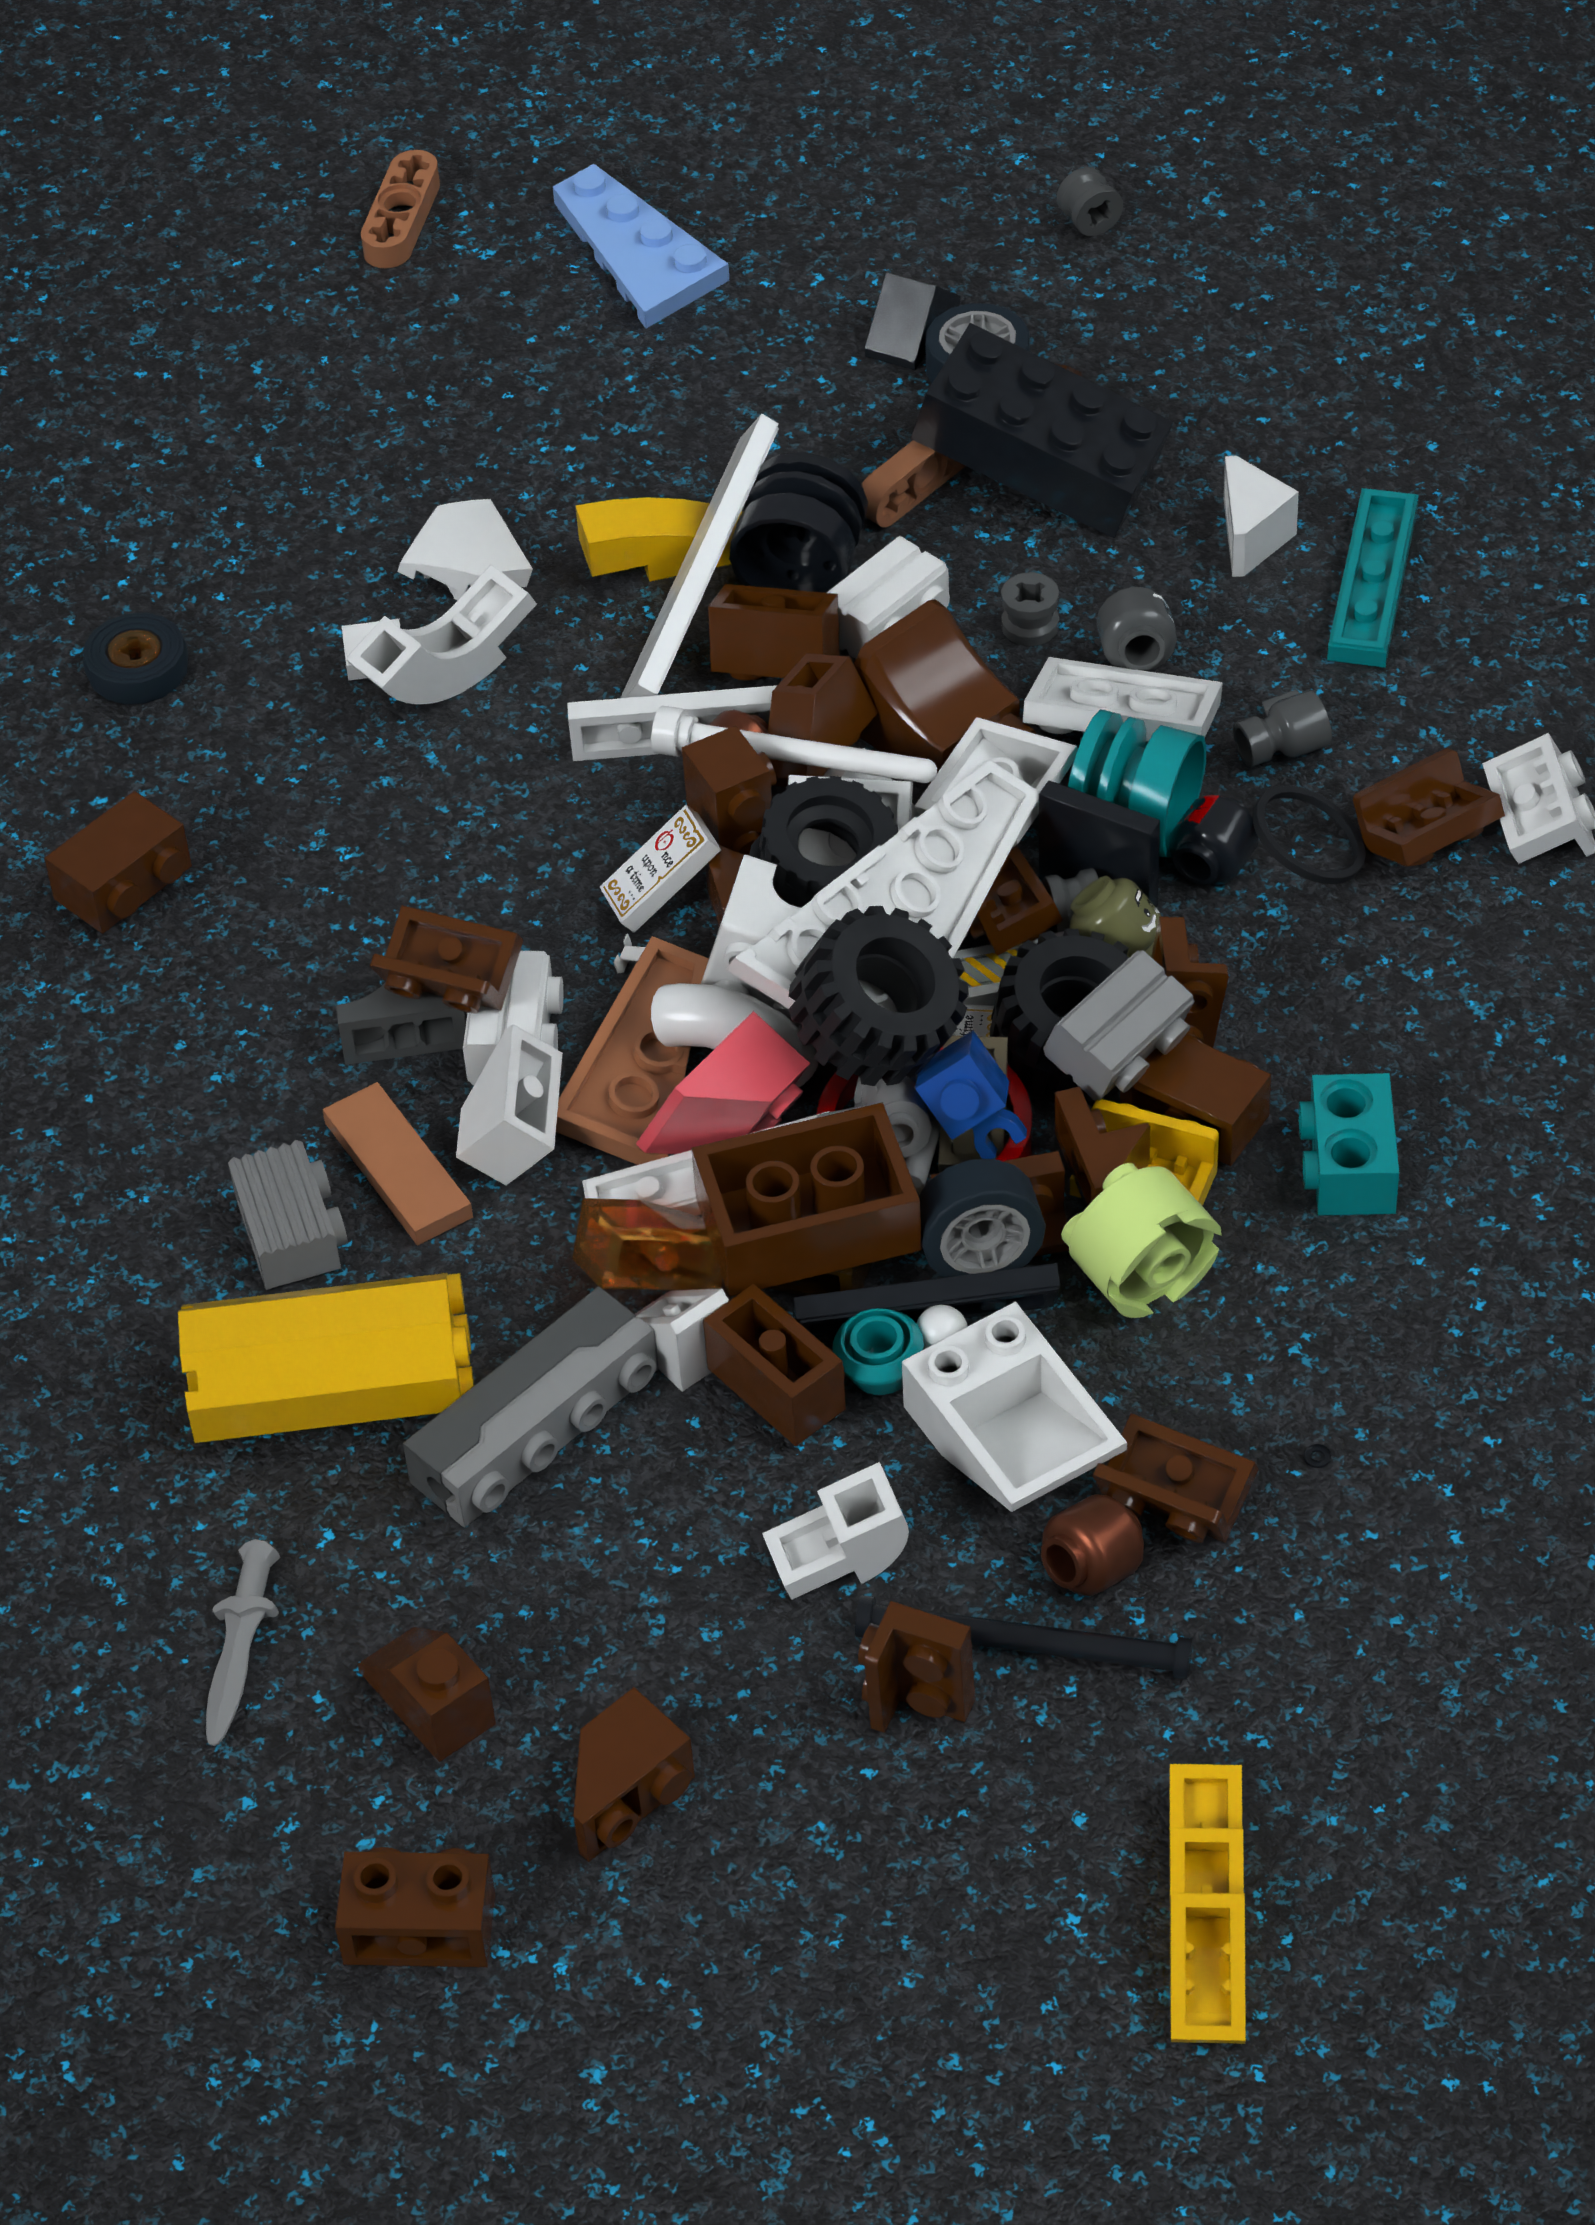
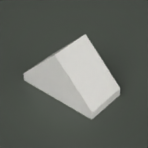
(1258, 514)
(680, 1332)

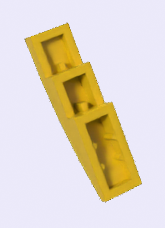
(1206, 1904)

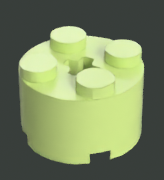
(1142, 1239)

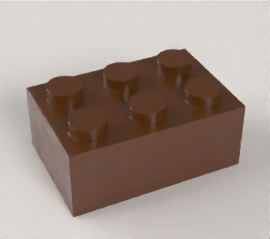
(807, 1199)

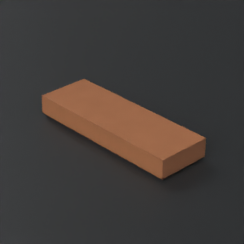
(397, 1163)

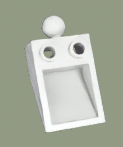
(1004, 1405)

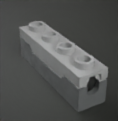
(531, 1407)

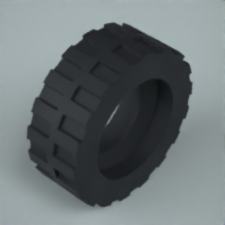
(812, 804)

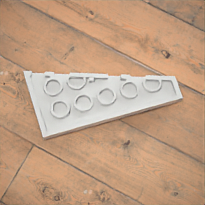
(931, 868)

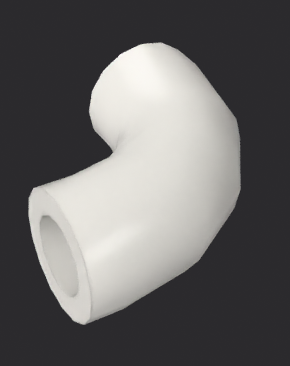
(709, 1013)

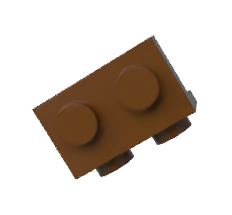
(1423, 810)
(1015, 907)
(450, 959)
(1177, 1479)

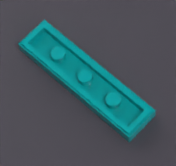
(1373, 578)

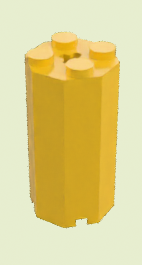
(324, 1356)

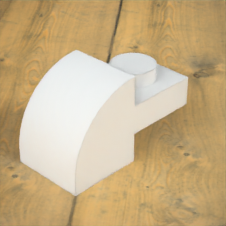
(852, 1531)

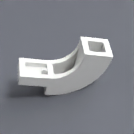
(450, 652)

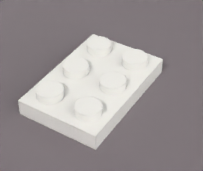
(1074, 691)

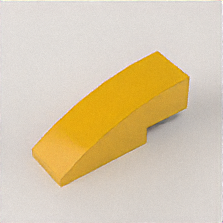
(641, 533)

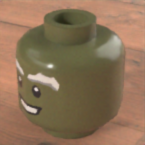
(1118, 912)

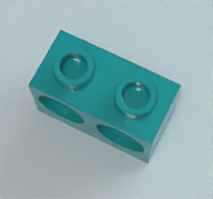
(1352, 1144)

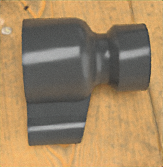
(1291, 725)

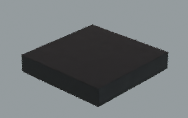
(1094, 833)

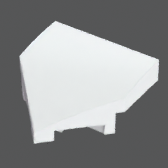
(461, 544)

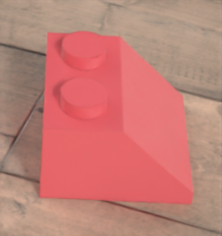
(730, 1093)

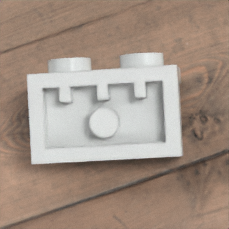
(1541, 799)

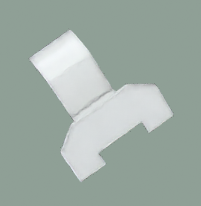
(629, 953)

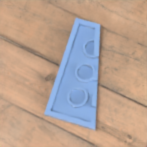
(643, 250)

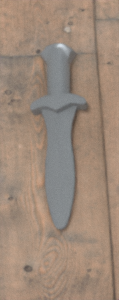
(242, 1617)

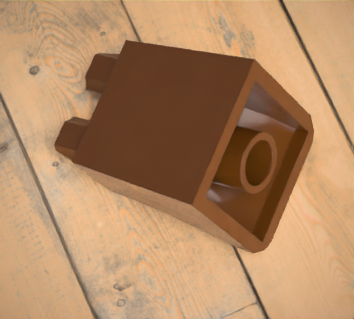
(929, 686)

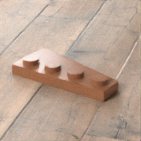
(626, 1067)

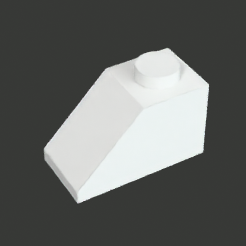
(512, 1108)

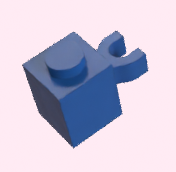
(967, 1092)

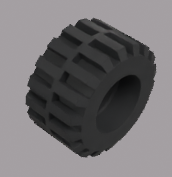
(903, 963)
(1044, 977)

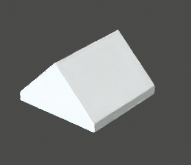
(1021, 753)

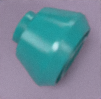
(874, 1348)

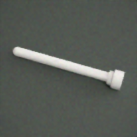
(676, 729)

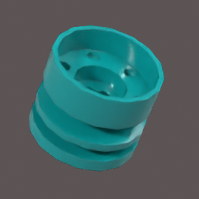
(1148, 779)

